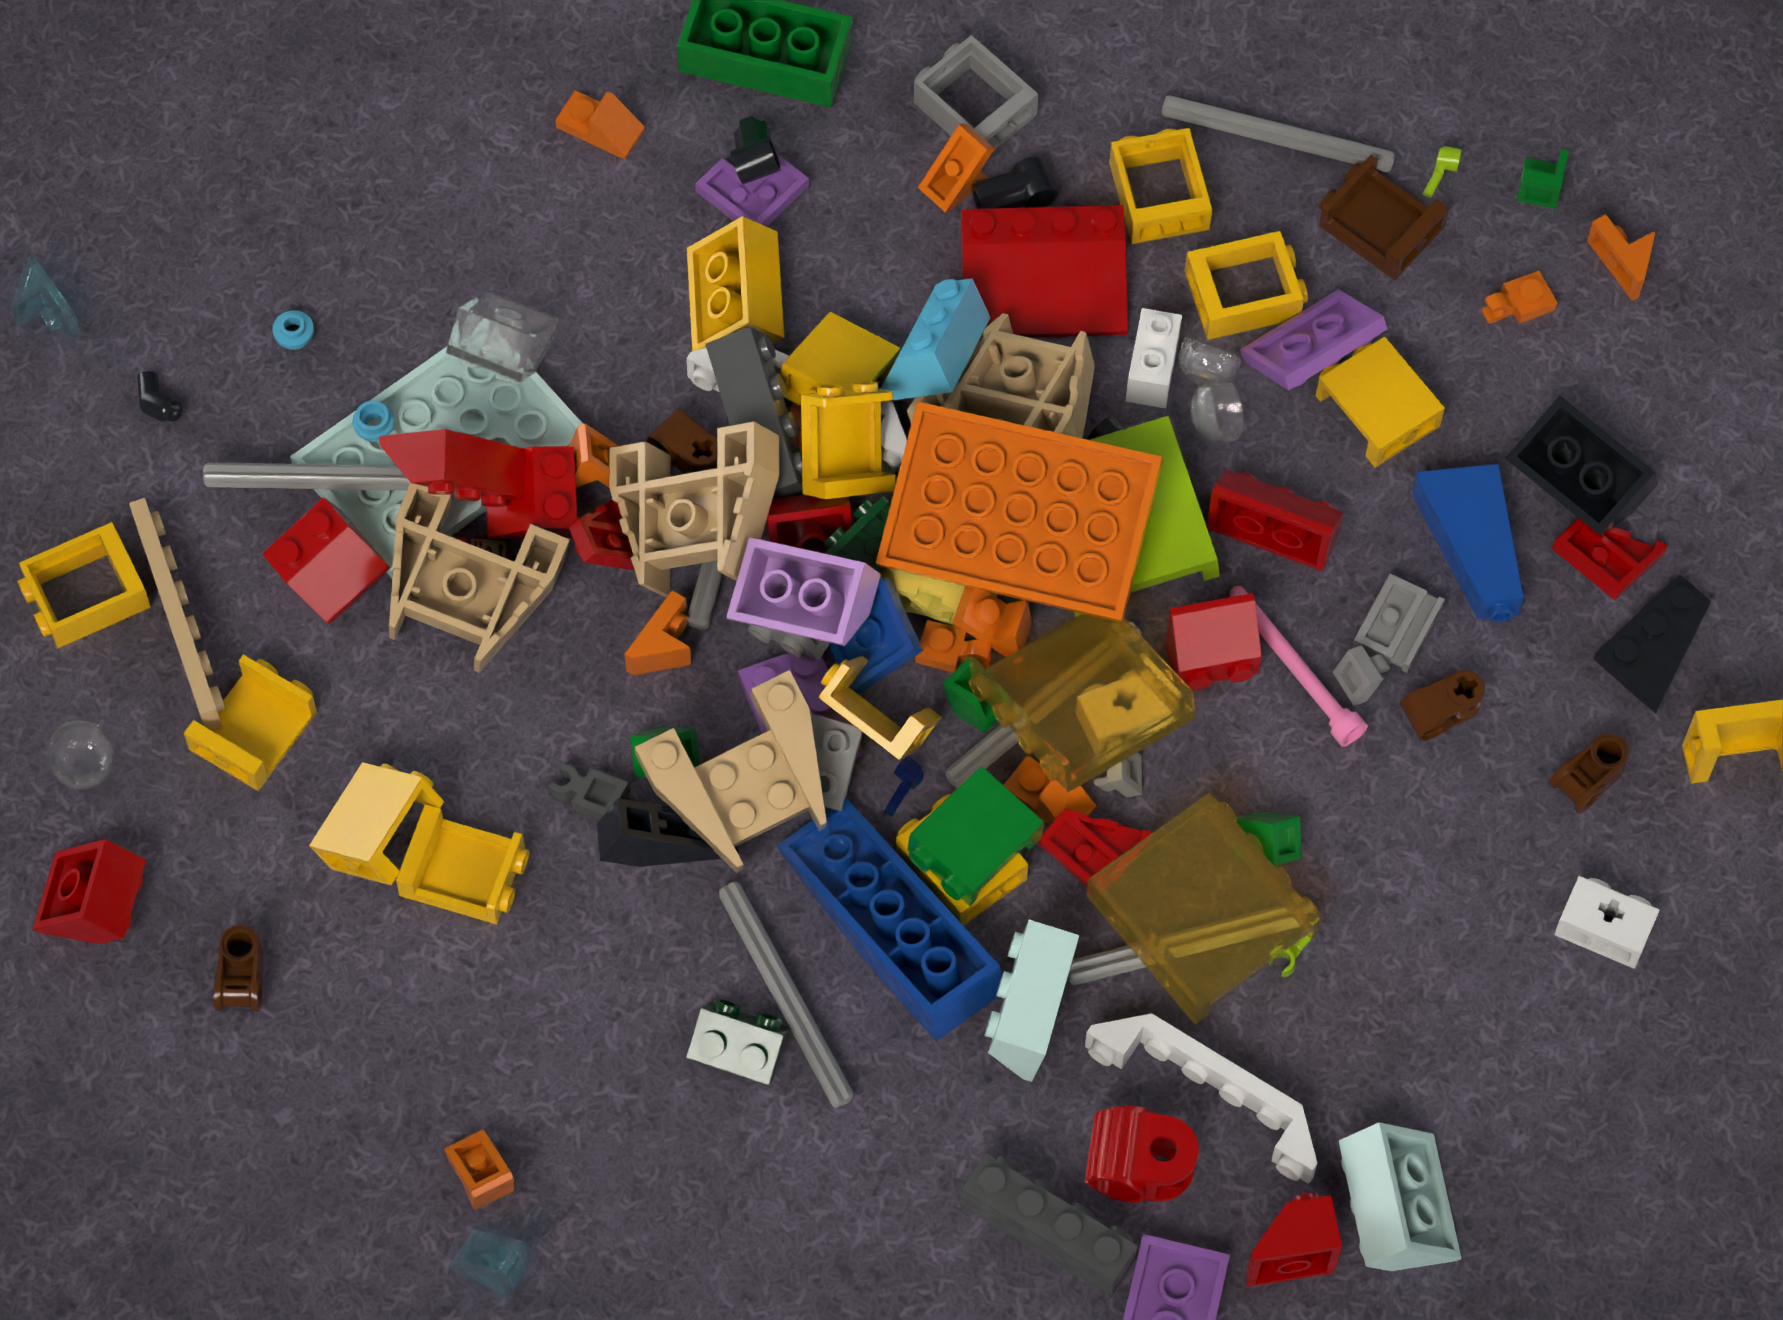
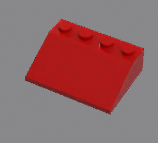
(1049, 268)

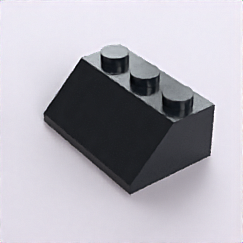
(1583, 467)

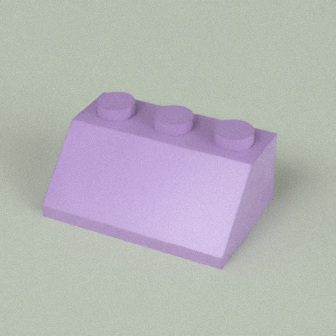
(802, 592)

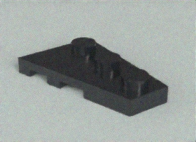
(1654, 642)

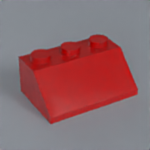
(459, 465)
(1274, 519)

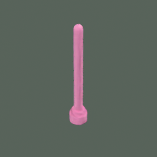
(1345, 725)

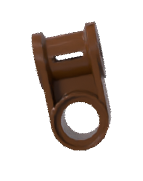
(688, 443)
(1438, 708)
(1586, 777)
(239, 978)

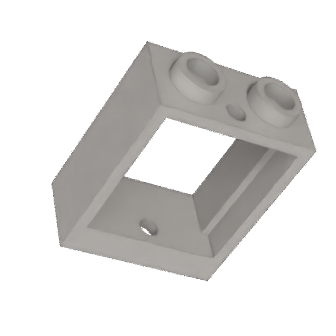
(1003, 122)

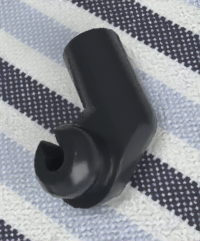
(154, 402)

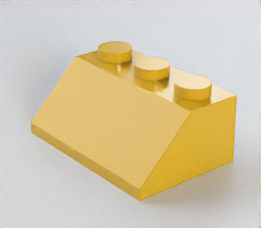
(735, 283)

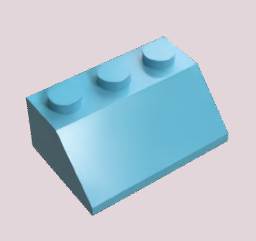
(939, 341)

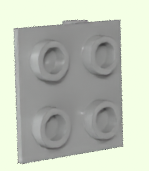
(836, 754)

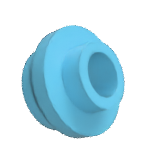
(293, 339)
(373, 411)

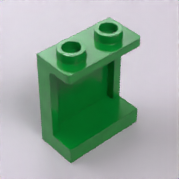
(973, 835)

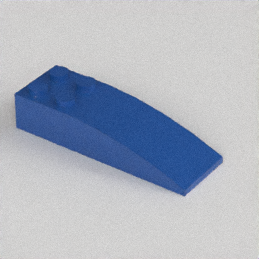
(893, 920)

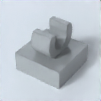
(1360, 674)
(1124, 777)

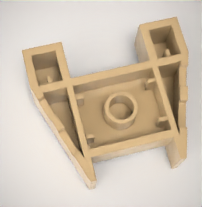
(1023, 381)
(696, 513)
(463, 585)
(748, 785)

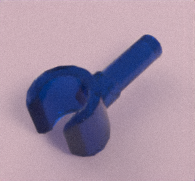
(911, 776)

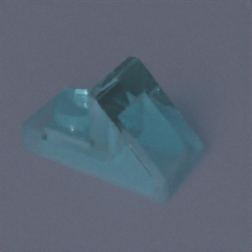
(38, 296)

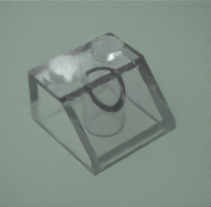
(502, 336)

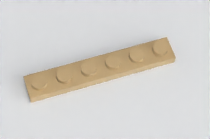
(183, 628)

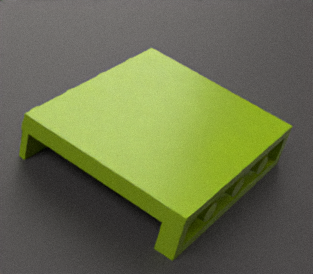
(1176, 532)

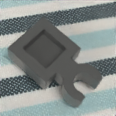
(591, 794)

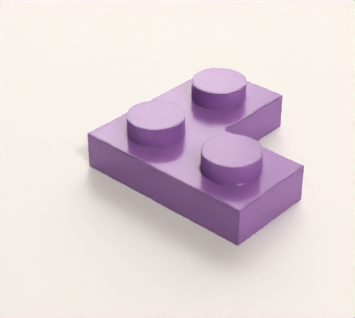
(757, 200)

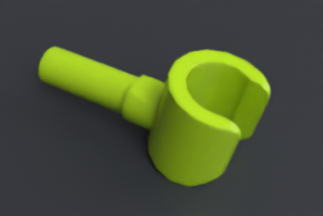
(1448, 160)
(1291, 954)

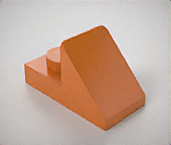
(601, 123)
(957, 168)
(1625, 261)
(591, 455)
(994, 620)
(657, 643)
(1045, 796)
(480, 1169)

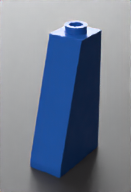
(1474, 533)

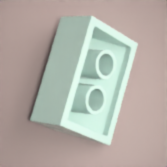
(1030, 997)
(1398, 1198)

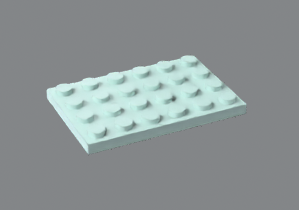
(439, 397)

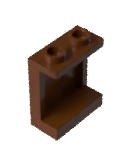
(1380, 219)

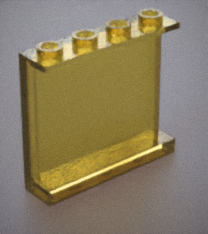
(1084, 697)
(1202, 905)

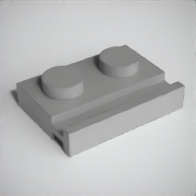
(1398, 622)

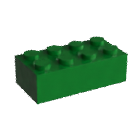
(767, 47)

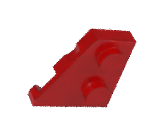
(601, 538)
(1607, 560)
(1087, 843)

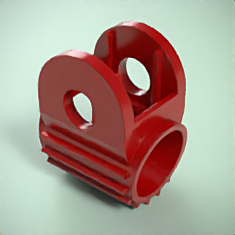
(1124, 1151)

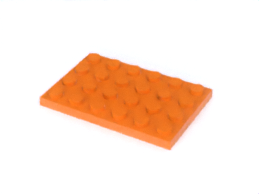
(1019, 511)

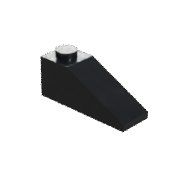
(649, 836)

